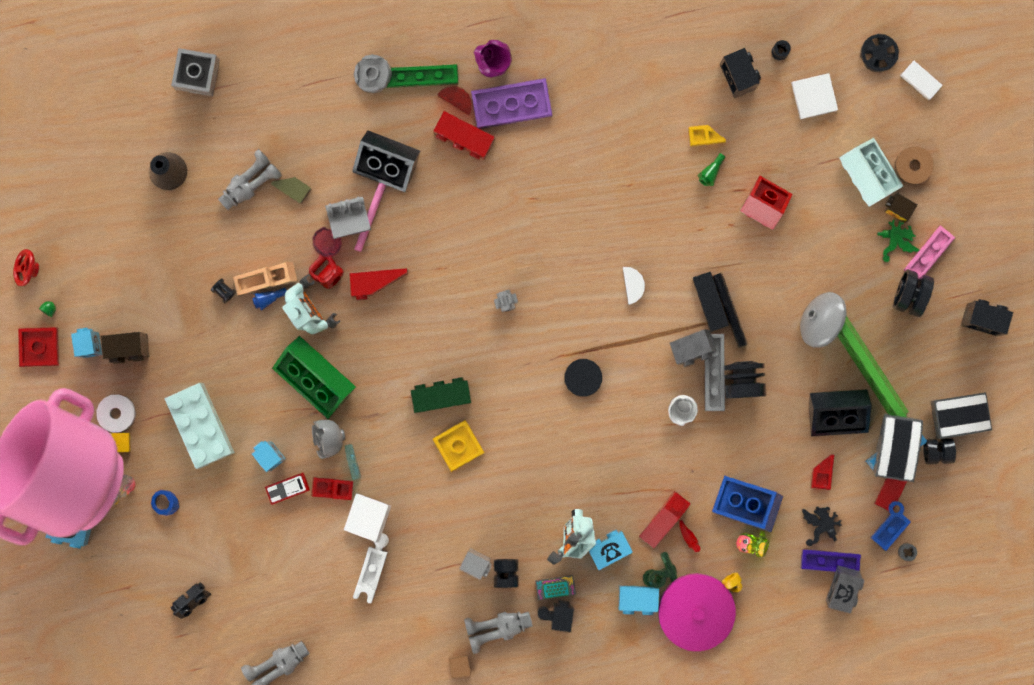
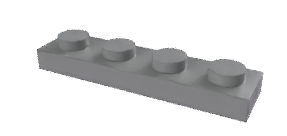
(715, 377)

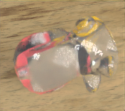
(127, 486)

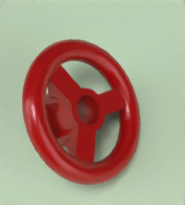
(28, 267)

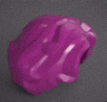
(493, 58)

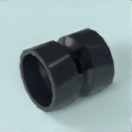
(939, 451)
(506, 566)

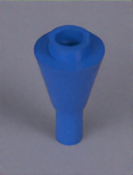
(264, 299)

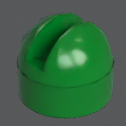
(48, 308)

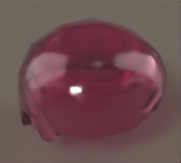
(325, 244)

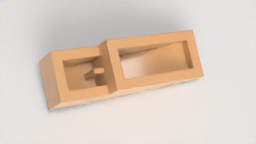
(265, 278)

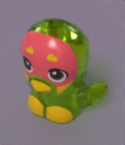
(750, 544)

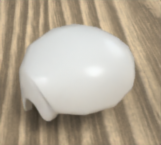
(682, 410)

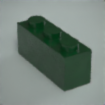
(440, 395)

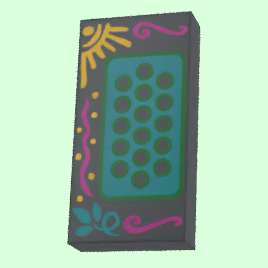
(555, 587)

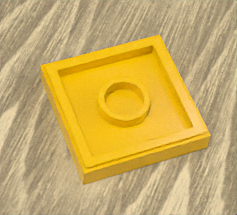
(458, 445)

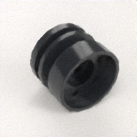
(745, 380)

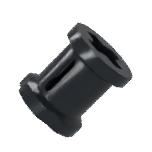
(785, 45)
(221, 285)

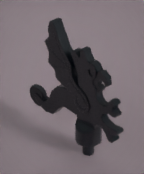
(826, 524)

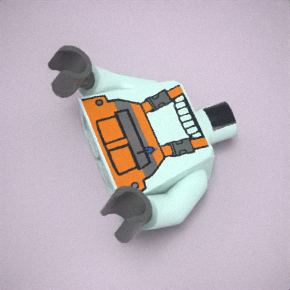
(303, 311)
(577, 538)

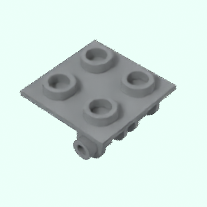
(348, 217)

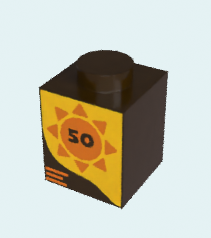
(900, 207)

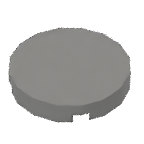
(372, 73)

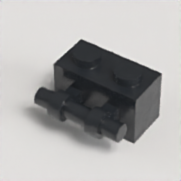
(560, 617)

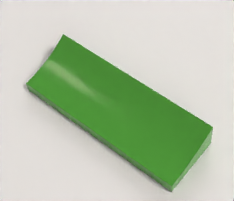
(871, 370)

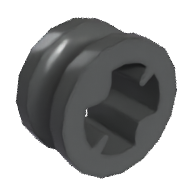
(907, 546)

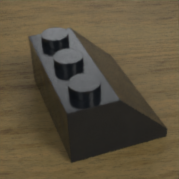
(386, 161)
(839, 412)

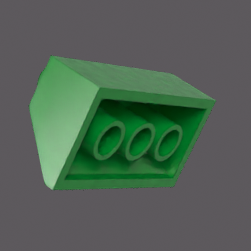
(313, 377)

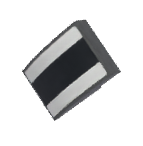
(961, 415)
(898, 448)

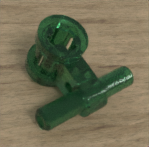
(661, 575)

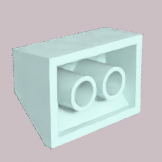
(871, 172)

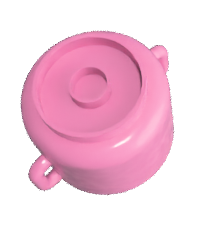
(56, 469)

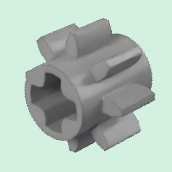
(506, 301)

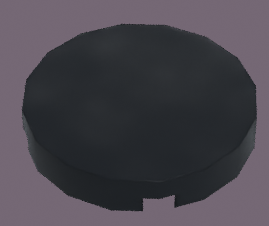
(583, 377)

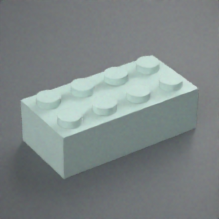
(199, 425)

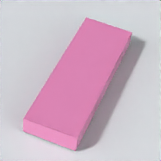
(930, 251)

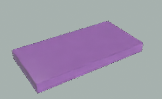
(511, 103)

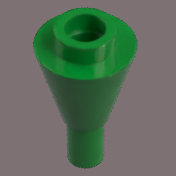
(709, 174)

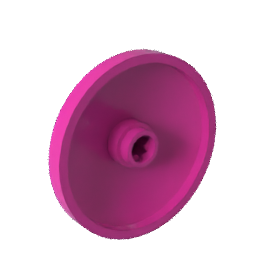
(696, 612)

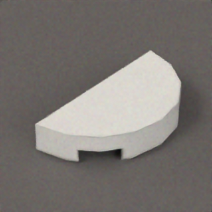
(634, 284)

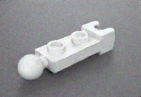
(372, 569)

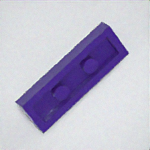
(829, 560)

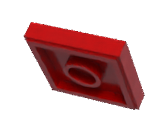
(38, 347)

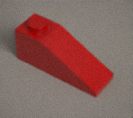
(371, 282)
(664, 519)

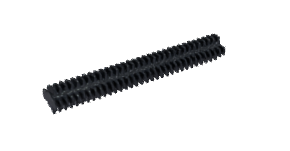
(729, 309)

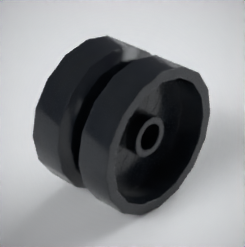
(913, 293)

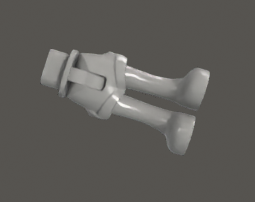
(241, 189)
(507, 623)
(285, 660)

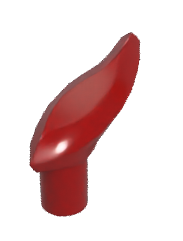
(689, 537)

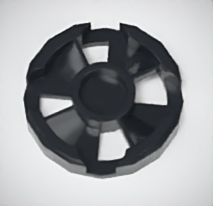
(879, 53)

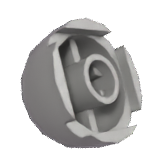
(327, 437)

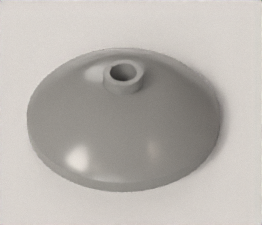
(823, 319)

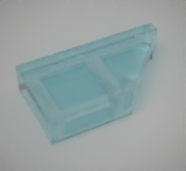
(352, 462)

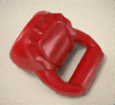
(330, 274)

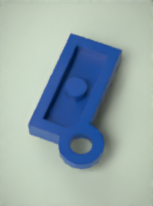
(891, 527)

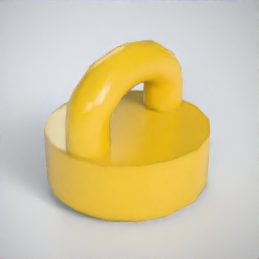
(731, 581)

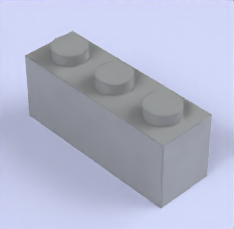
(476, 564)

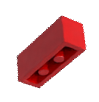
(463, 136)

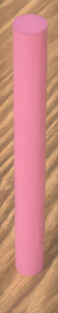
(371, 214)

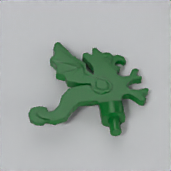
(896, 235)

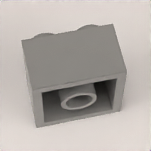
(195, 72)

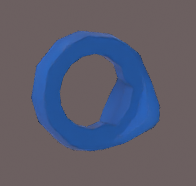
(173, 505)

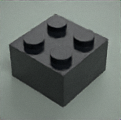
(740, 72)
(987, 318)

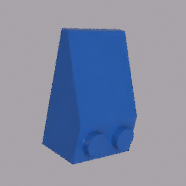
(747, 503)

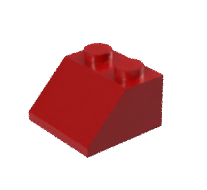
(766, 202)

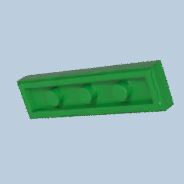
(423, 76)

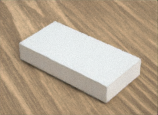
(921, 80)

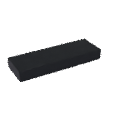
(710, 301)

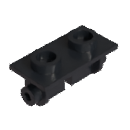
(197, 596)

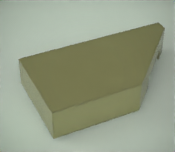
(293, 188)

